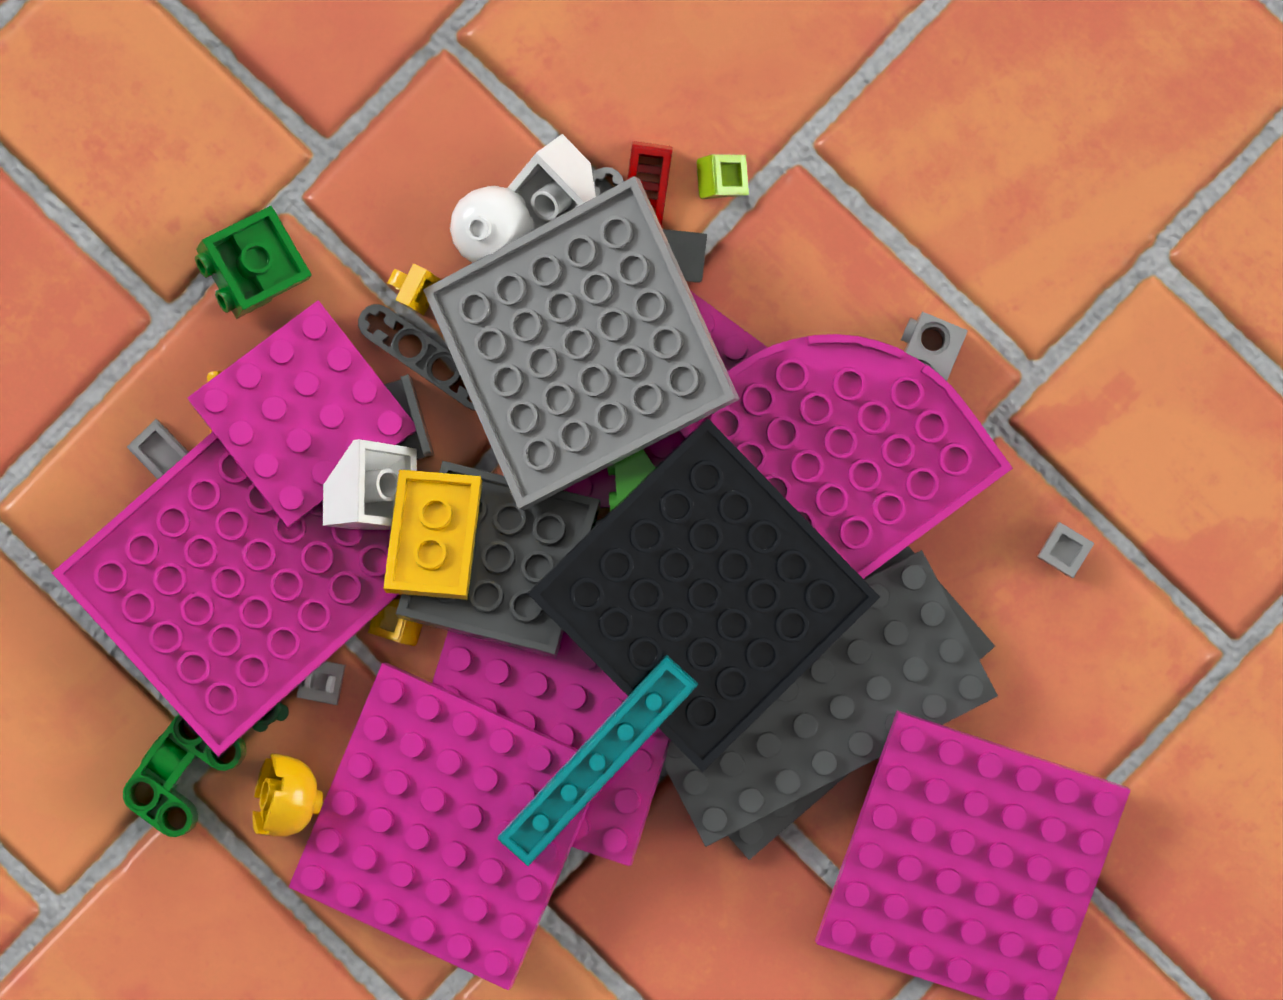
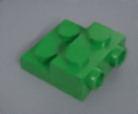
(251, 262)

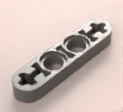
(424, 361)

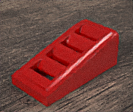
(656, 151)

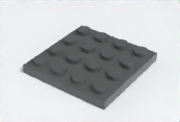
(509, 559)

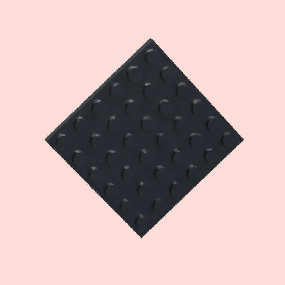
(716, 578)

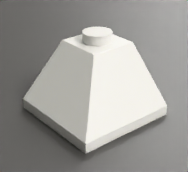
(554, 181)
(364, 485)

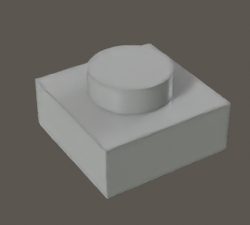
(1065, 550)

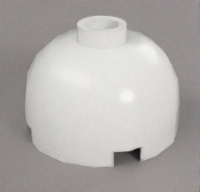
(488, 221)

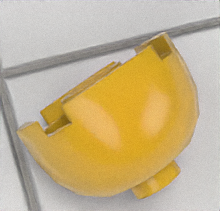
(286, 797)

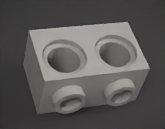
(939, 360)

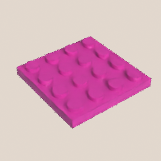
(296, 410)

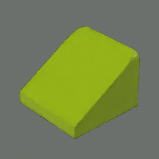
(722, 176)

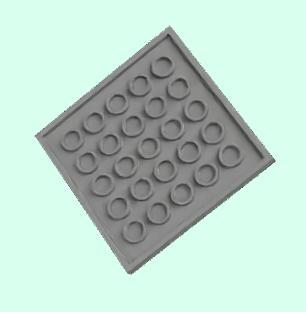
(580, 344)

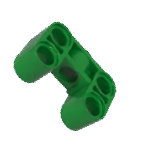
(162, 769)

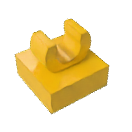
(412, 286)

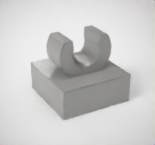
(323, 684)

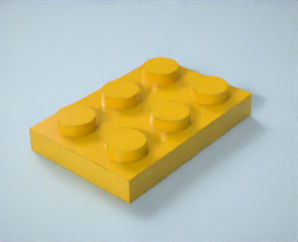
(433, 534)

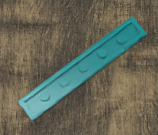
(597, 760)

